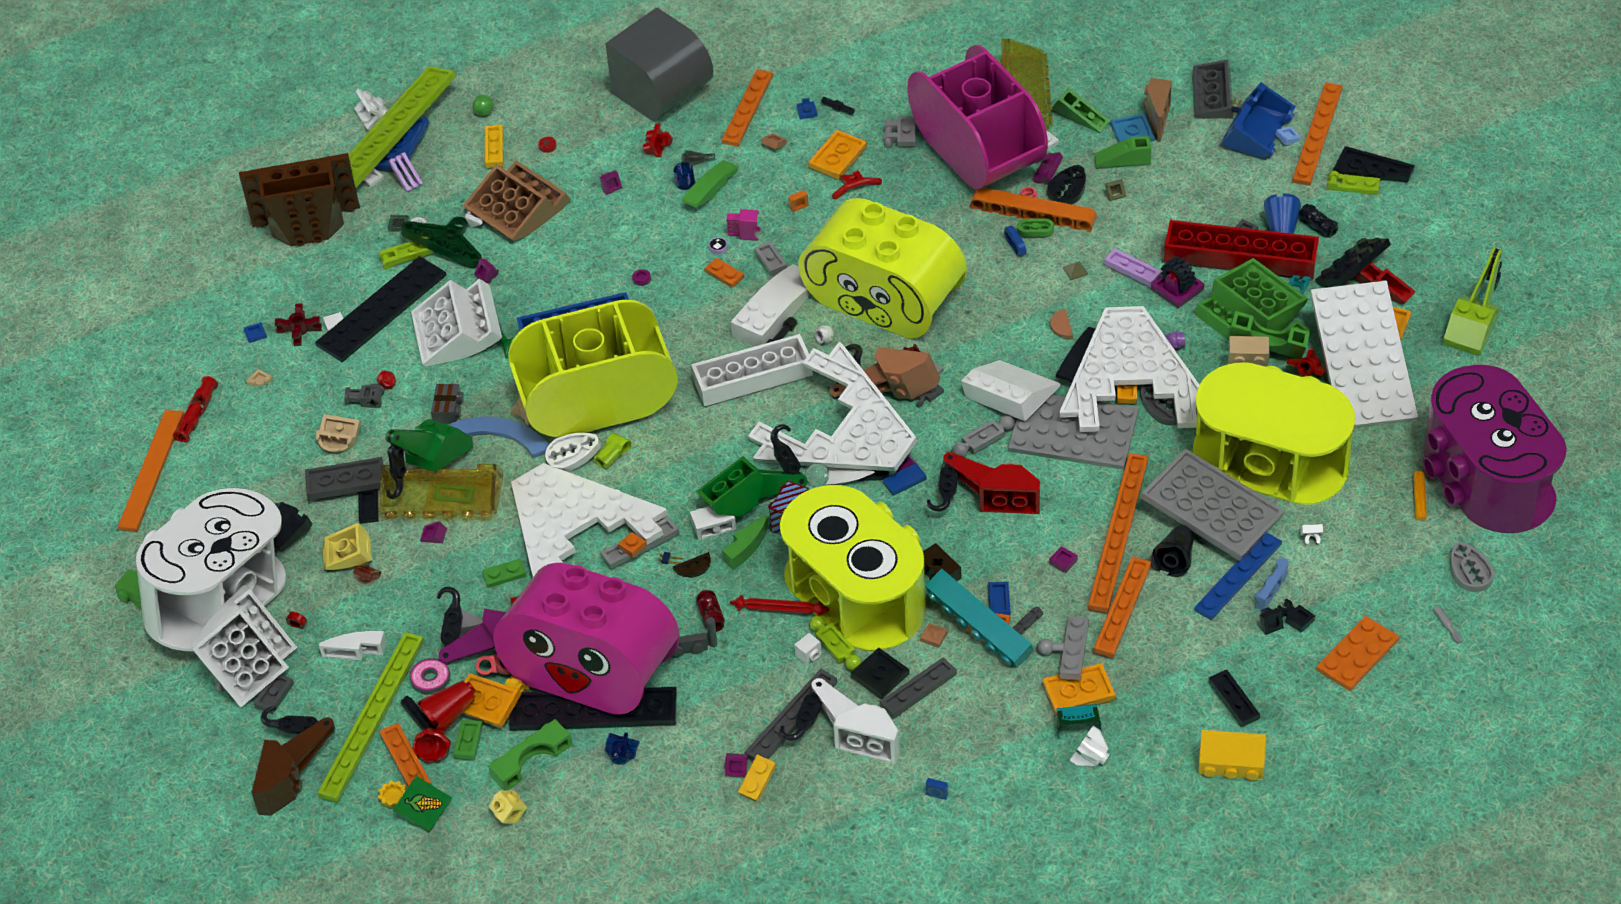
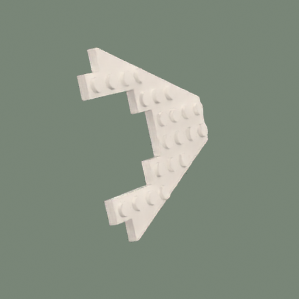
(868, 436)

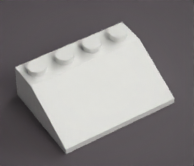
(1008, 388)

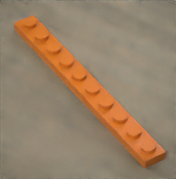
(1118, 533)

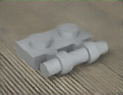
(905, 132)

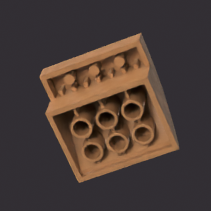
(516, 200)

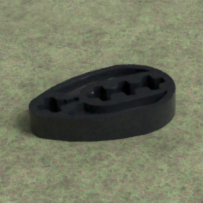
(1065, 178)

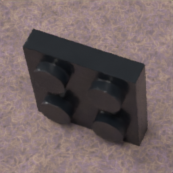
(880, 673)

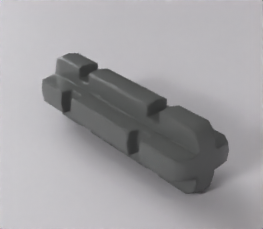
(1028, 620)

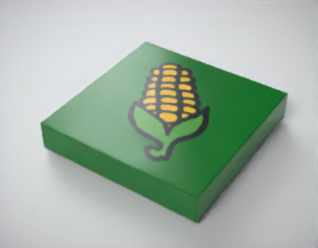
(422, 804)

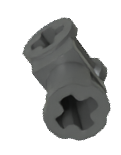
(365, 395)

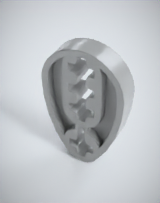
(1474, 559)

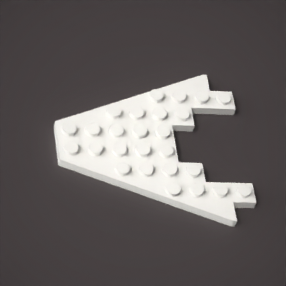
(1129, 352)
(561, 504)

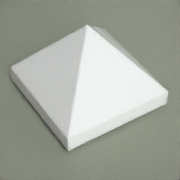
(473, 220)

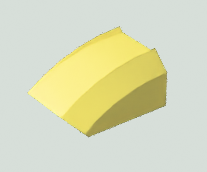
(346, 548)

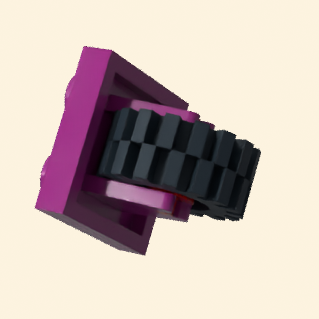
(1177, 282)

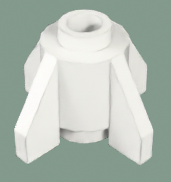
(1092, 750)

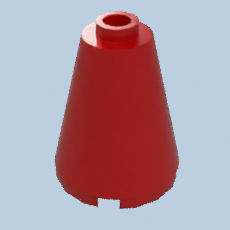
(447, 704)

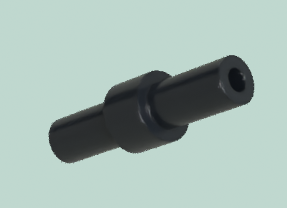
(838, 105)

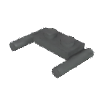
(698, 642)

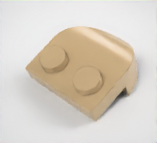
(338, 433)

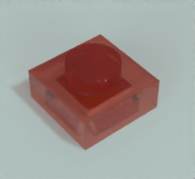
(366, 573)

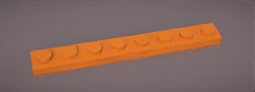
(1317, 134)

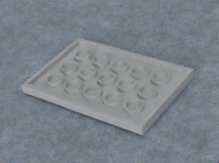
(1059, 438)
(1212, 504)

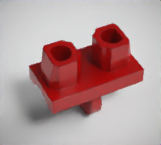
(657, 141)

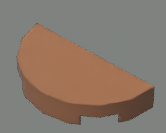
(1060, 325)

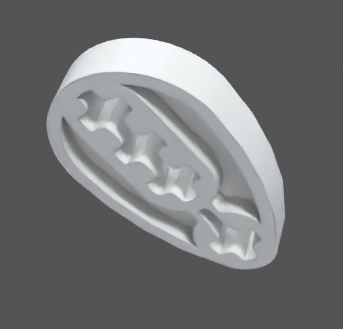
(566, 443)

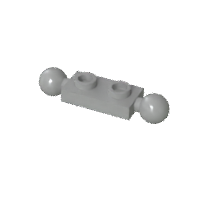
(983, 436)

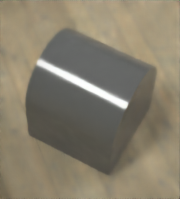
(657, 64)

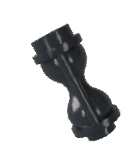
(1313, 216)

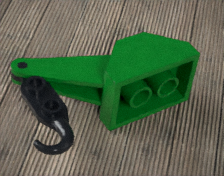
(427, 446)
(742, 484)

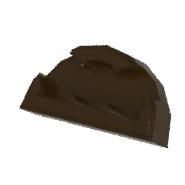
(694, 566)

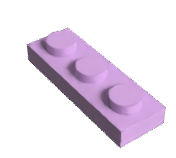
(1132, 267)

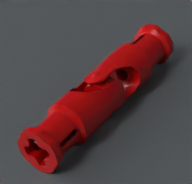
(191, 417)

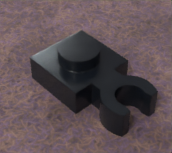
(1297, 617)

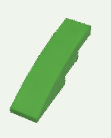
(709, 183)

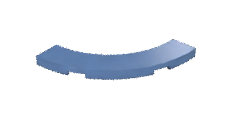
(504, 428)

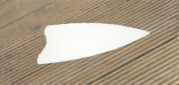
(844, 475)

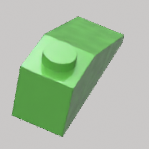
(1078, 110)

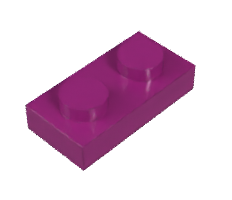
(1048, 167)

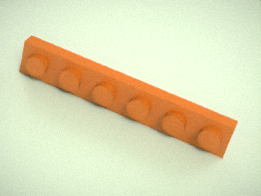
(747, 108)
(1122, 607)

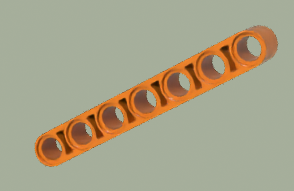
(1033, 208)

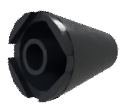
(1174, 552)

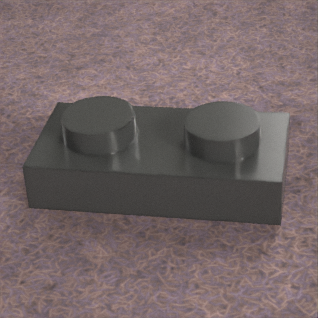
(274, 693)

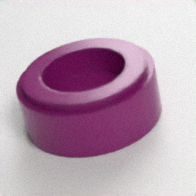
(641, 277)

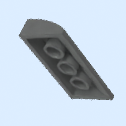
(1213, 90)

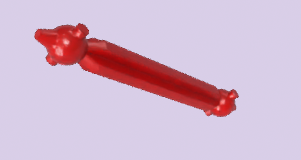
(779, 605)

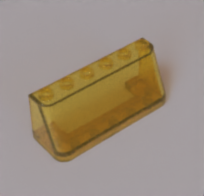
(1029, 69)
(443, 492)

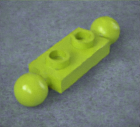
(835, 642)

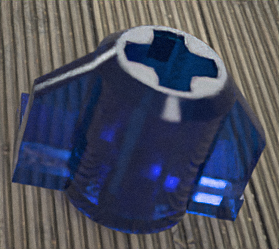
(621, 748)

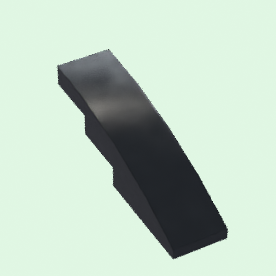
(1073, 359)

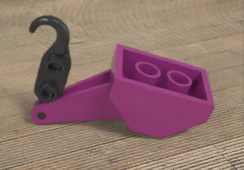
(474, 641)

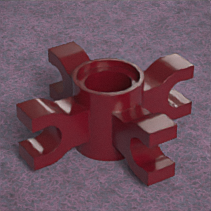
(298, 324)

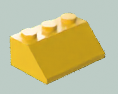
(1232, 754)

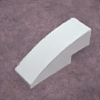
(354, 645)

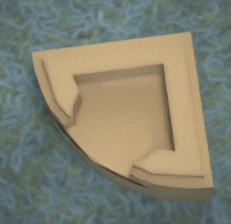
(259, 377)

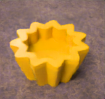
(391, 793)

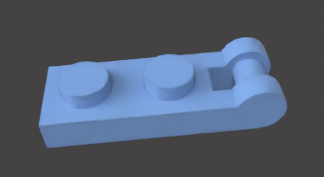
(1272, 584)

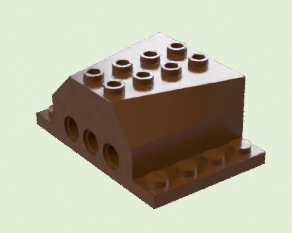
(301, 198)

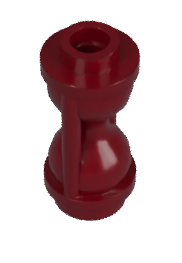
(707, 601)

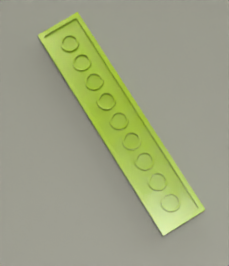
(398, 121)

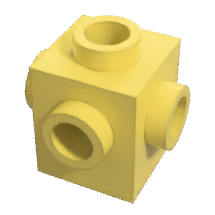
(507, 806)

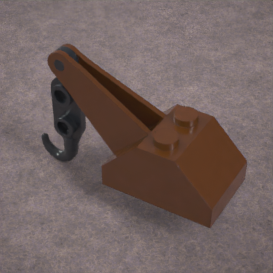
(280, 765)

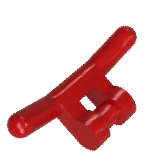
(854, 180)

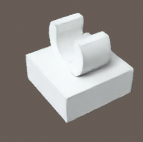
(1311, 531)

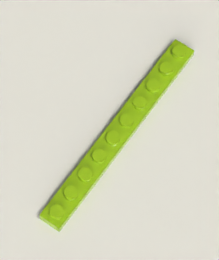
(370, 717)

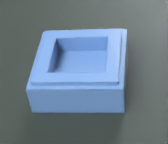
(1288, 135)

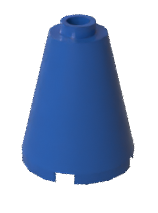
(1282, 212)

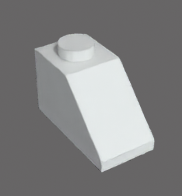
(709, 524)

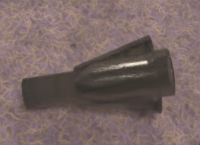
(696, 157)

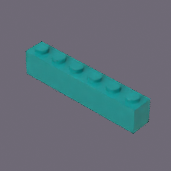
(979, 618)

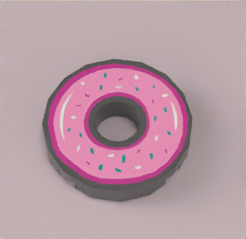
(425, 667)

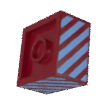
(786, 495)

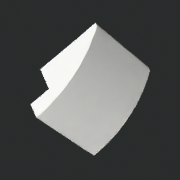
(456, 323)
(243, 646)

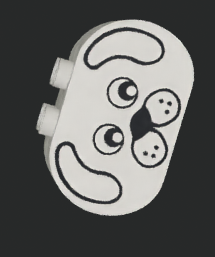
(204, 560)

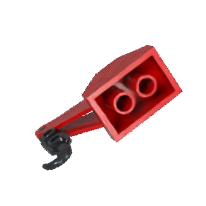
(1001, 489)

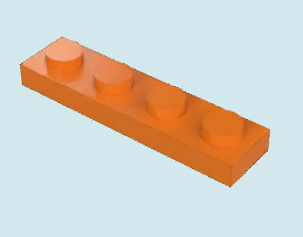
(403, 754)

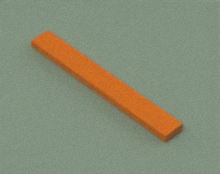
(150, 472)

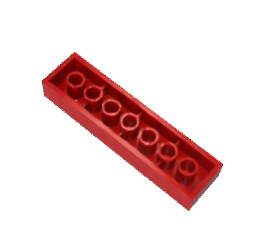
(1232, 246)

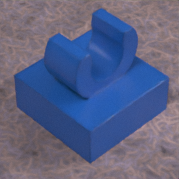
(806, 109)

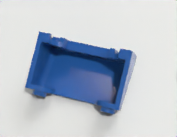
(1257, 122)

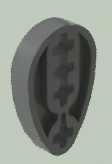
(1158, 411)

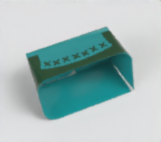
(1077, 715)

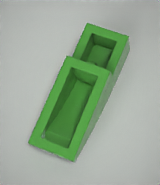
(745, 543)

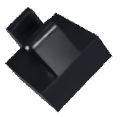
(1271, 620)

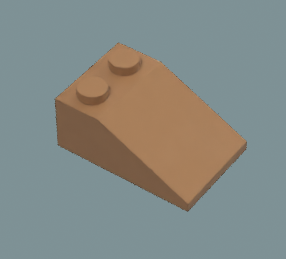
(1158, 104)

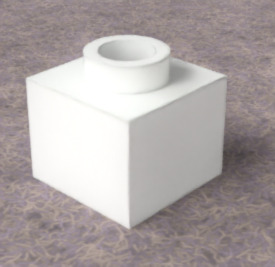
(808, 649)

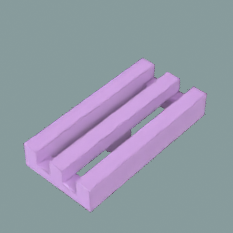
(411, 169)

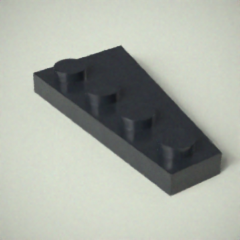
(1367, 164)

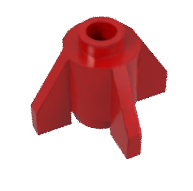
(1308, 365)

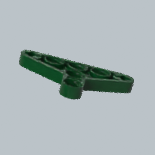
(437, 235)

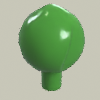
(483, 105)

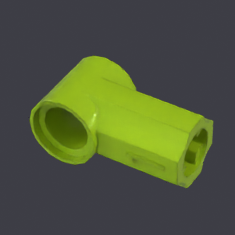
(615, 446)

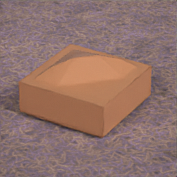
(774, 141)
(934, 635)

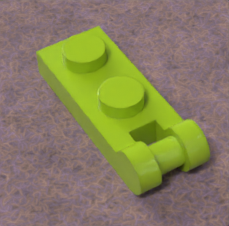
(1353, 183)
(403, 253)

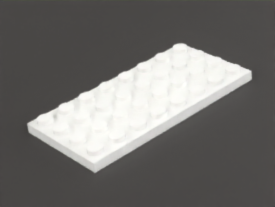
(1364, 351)

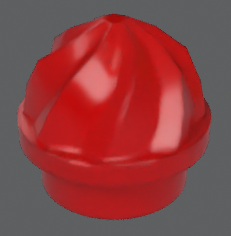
(386, 379)

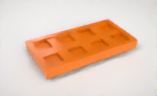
(1357, 653)

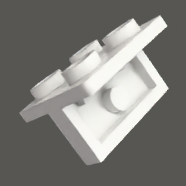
(370, 108)

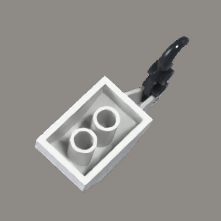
(857, 728)

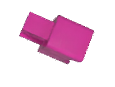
(743, 224)

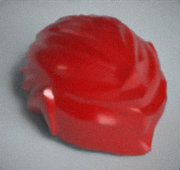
(431, 745)

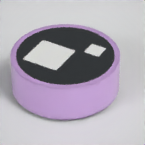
(718, 245)

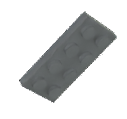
(343, 478)

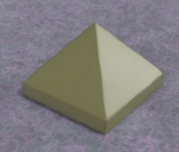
(1115, 187)
(1075, 270)

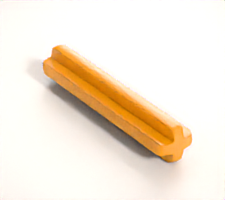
(1420, 495)

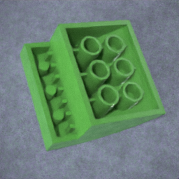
(1251, 291)

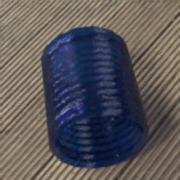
(684, 175)

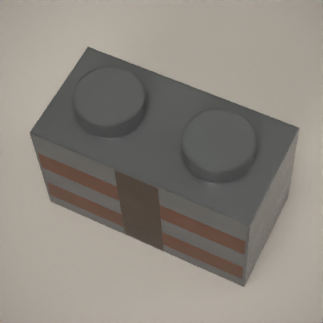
(446, 403)

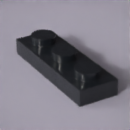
(1234, 698)

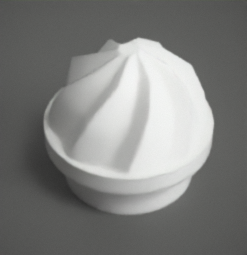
(824, 334)

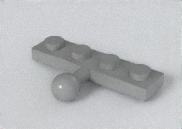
(1072, 648)

